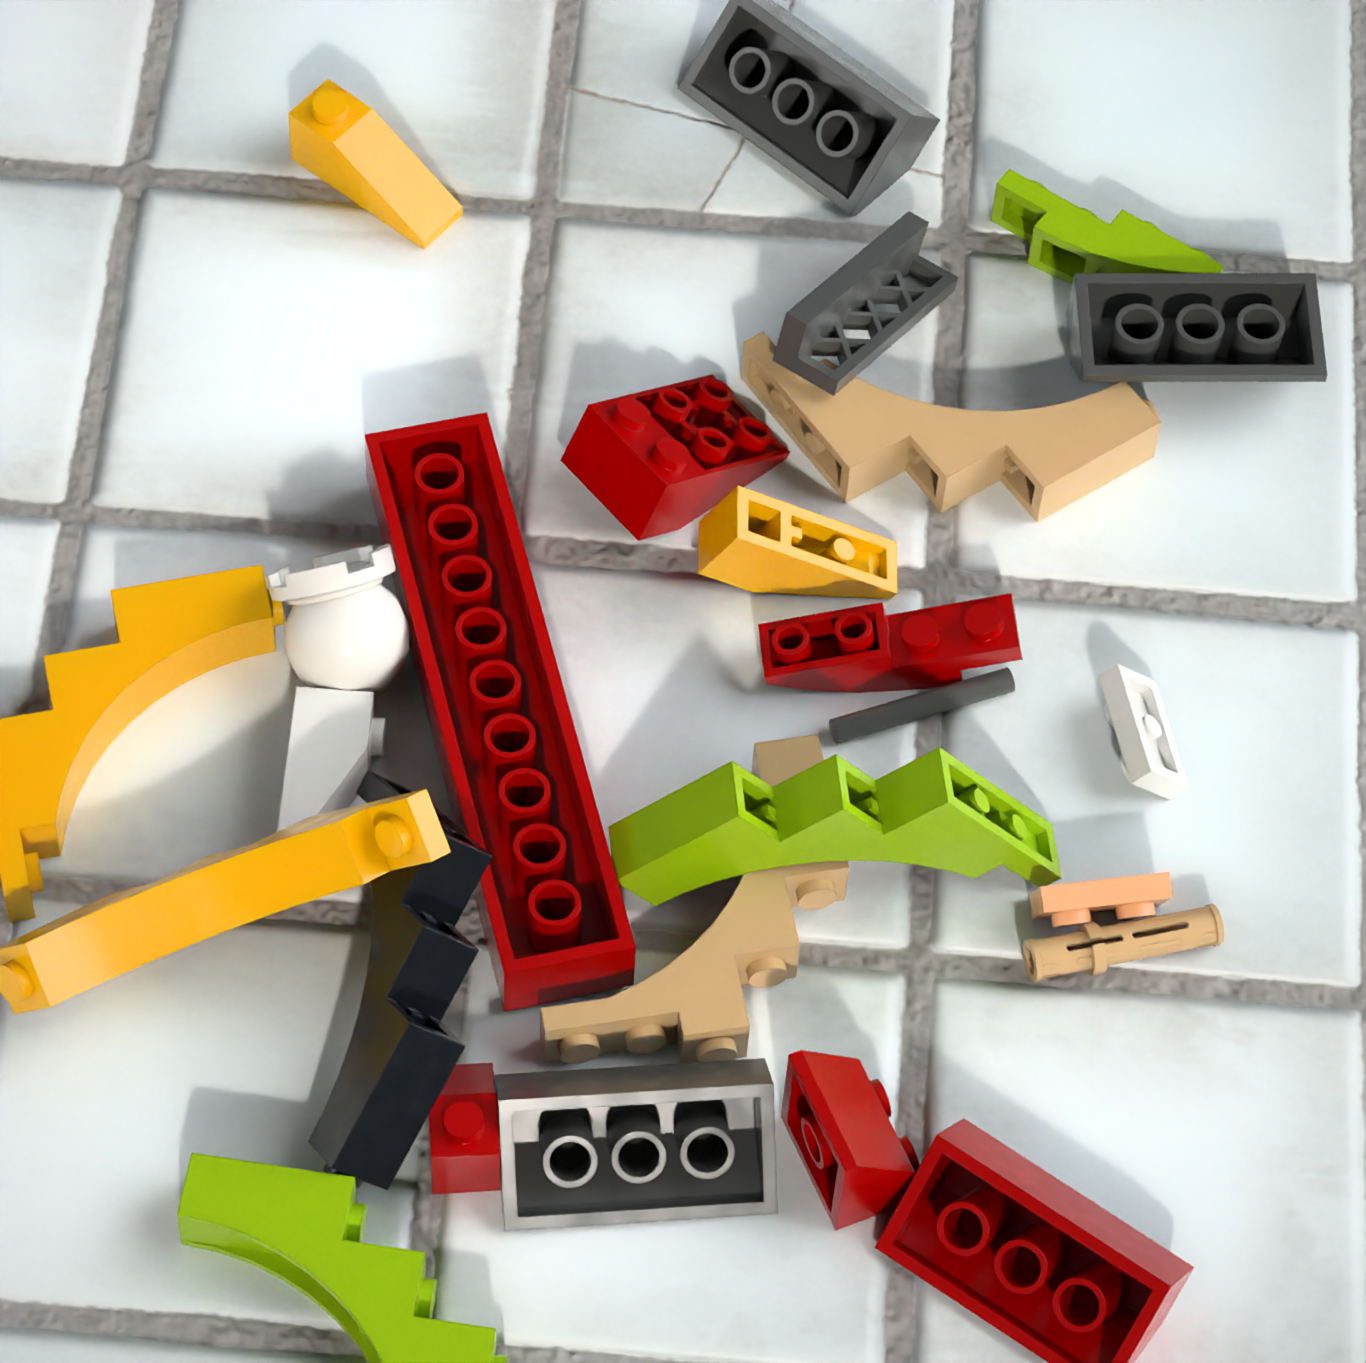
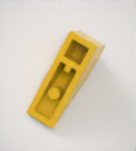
(369, 164)
(790, 550)

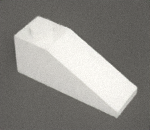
(328, 751)

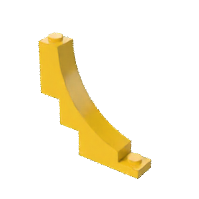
(164, 640)
(217, 895)

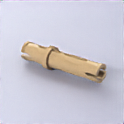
(1097, 947)

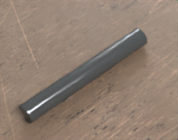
(921, 705)

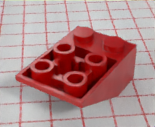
(669, 453)

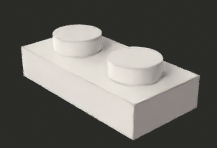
(1143, 732)

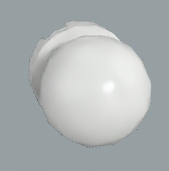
(343, 621)

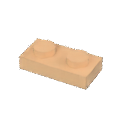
(1073, 902)

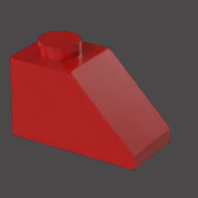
(465, 1132)

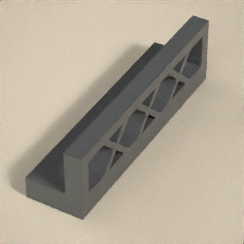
(848, 303)

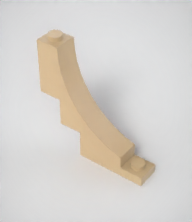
(953, 453)

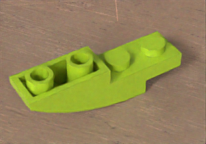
(1077, 241)

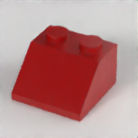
(845, 1136)

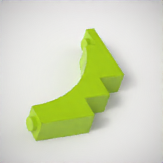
(919, 814)

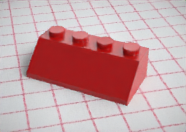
(1031, 1252)

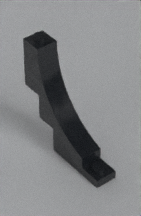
(398, 1043)

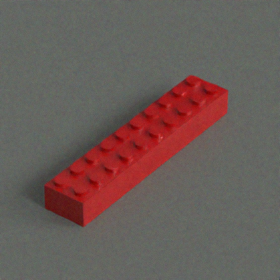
(499, 713)

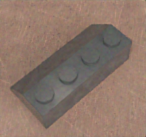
(807, 103)
(1196, 327)
(637, 1144)

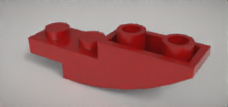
(879, 652)

